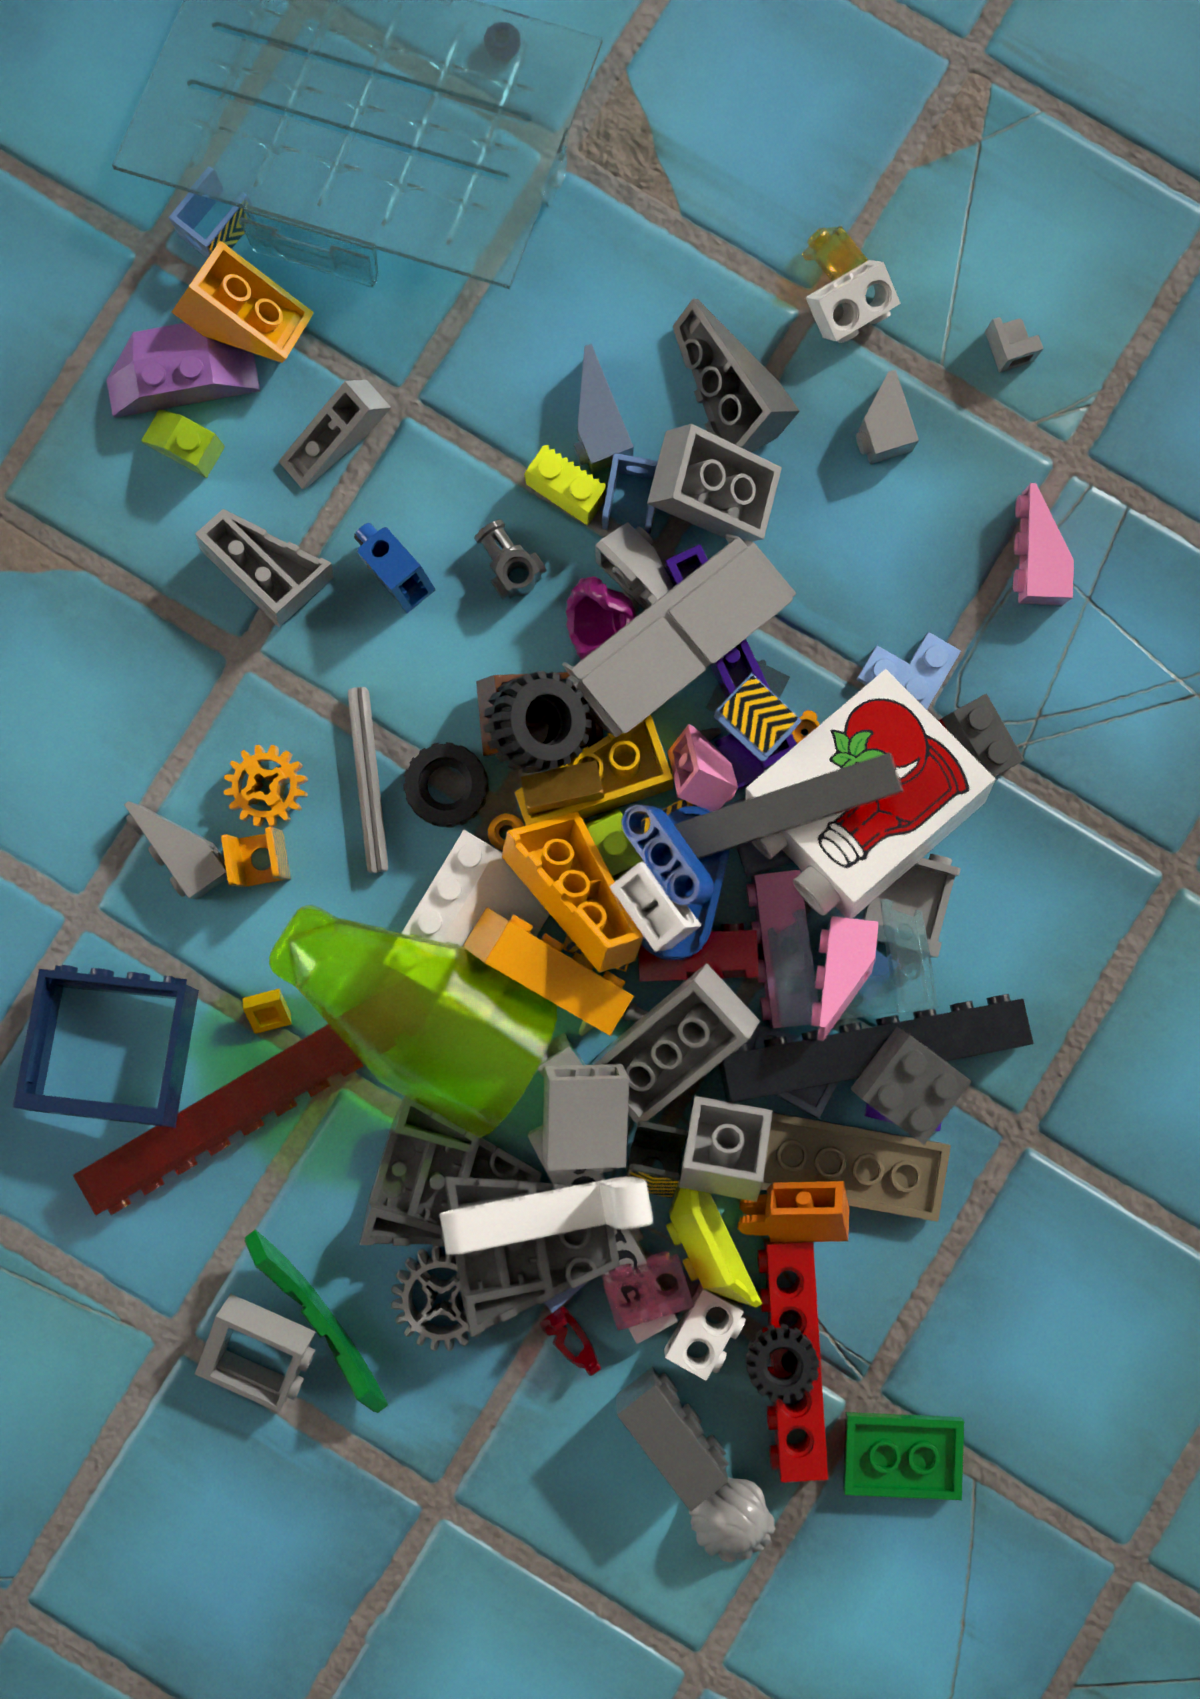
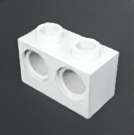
(850, 293)
(651, 909)
(695, 1328)

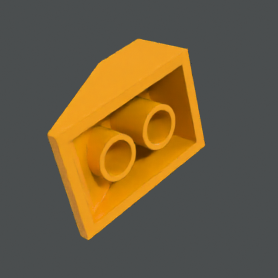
(242, 307)

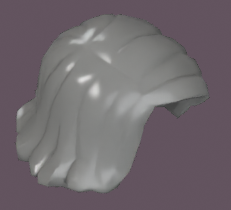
(733, 1521)

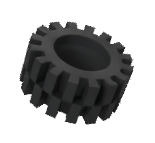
(789, 1386)

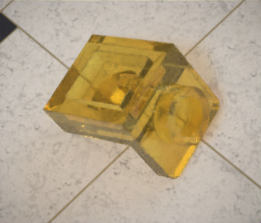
(834, 251)

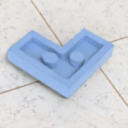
(923, 673)

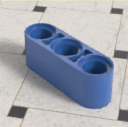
(651, 848)

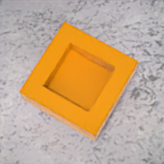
(267, 1011)

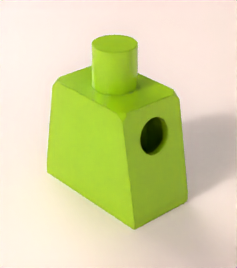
(613, 843)

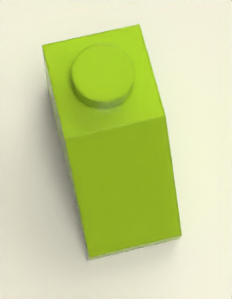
(184, 441)

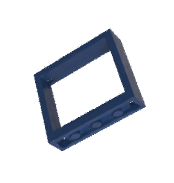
(42, 1030)

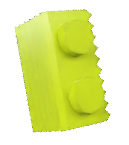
(565, 484)

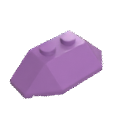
(176, 369)

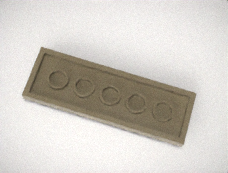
(877, 1167)

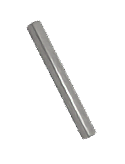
(367, 780)

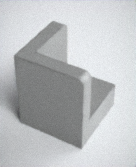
(1011, 344)

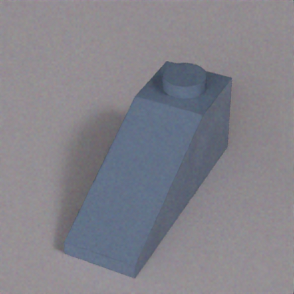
(599, 420)

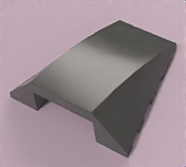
(412, 1173)
(518, 1275)

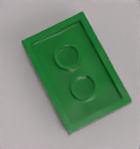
(903, 1456)

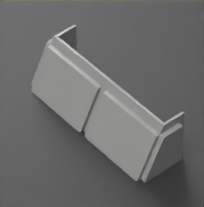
(680, 636)

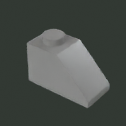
(888, 424)

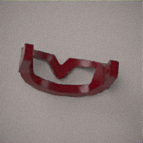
(558, 1319)

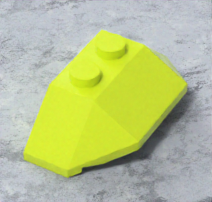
(709, 1247)

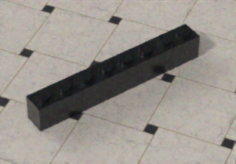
(845, 1055)

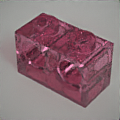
(651, 1301)

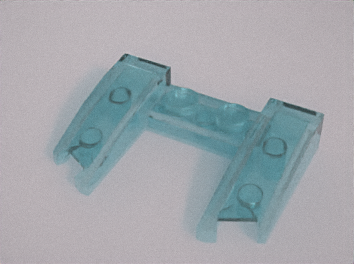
(905, 988)

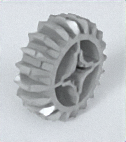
(431, 1283)

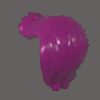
(596, 614)

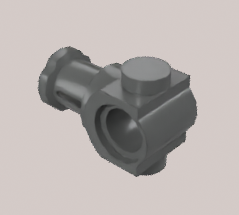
(508, 559)

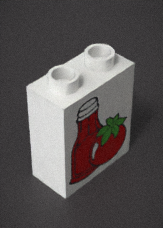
(867, 848)

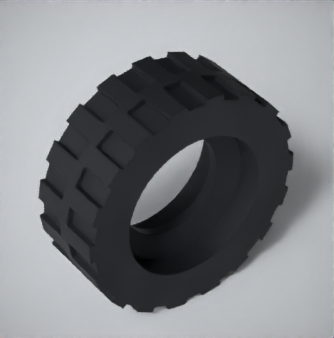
(446, 756)

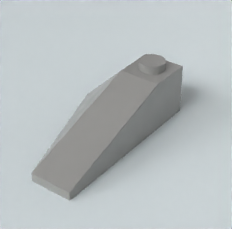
(633, 564)

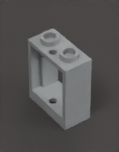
(244, 1375)

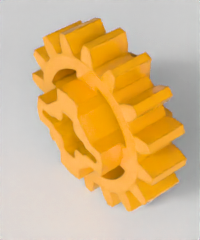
(251, 795)

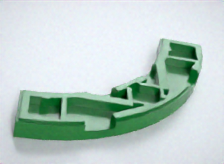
(293, 1283)

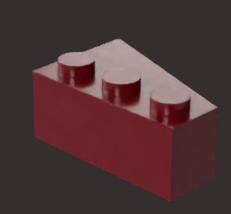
(727, 952)

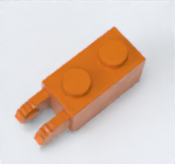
(798, 1212)

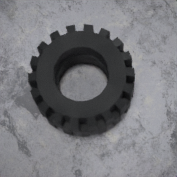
(564, 716)

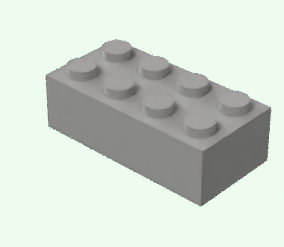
(679, 1041)

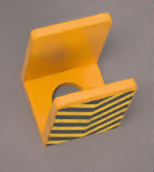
(239, 854)

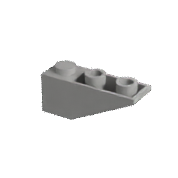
(190, 858)

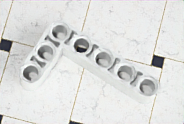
(614, 1202)

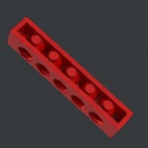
(808, 1458)

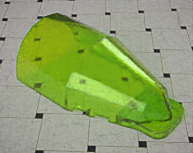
(420, 1014)

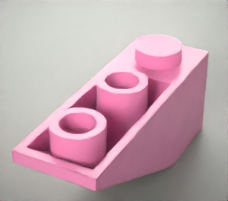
(1045, 560)
(848, 964)

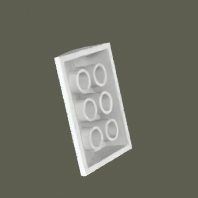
(463, 888)

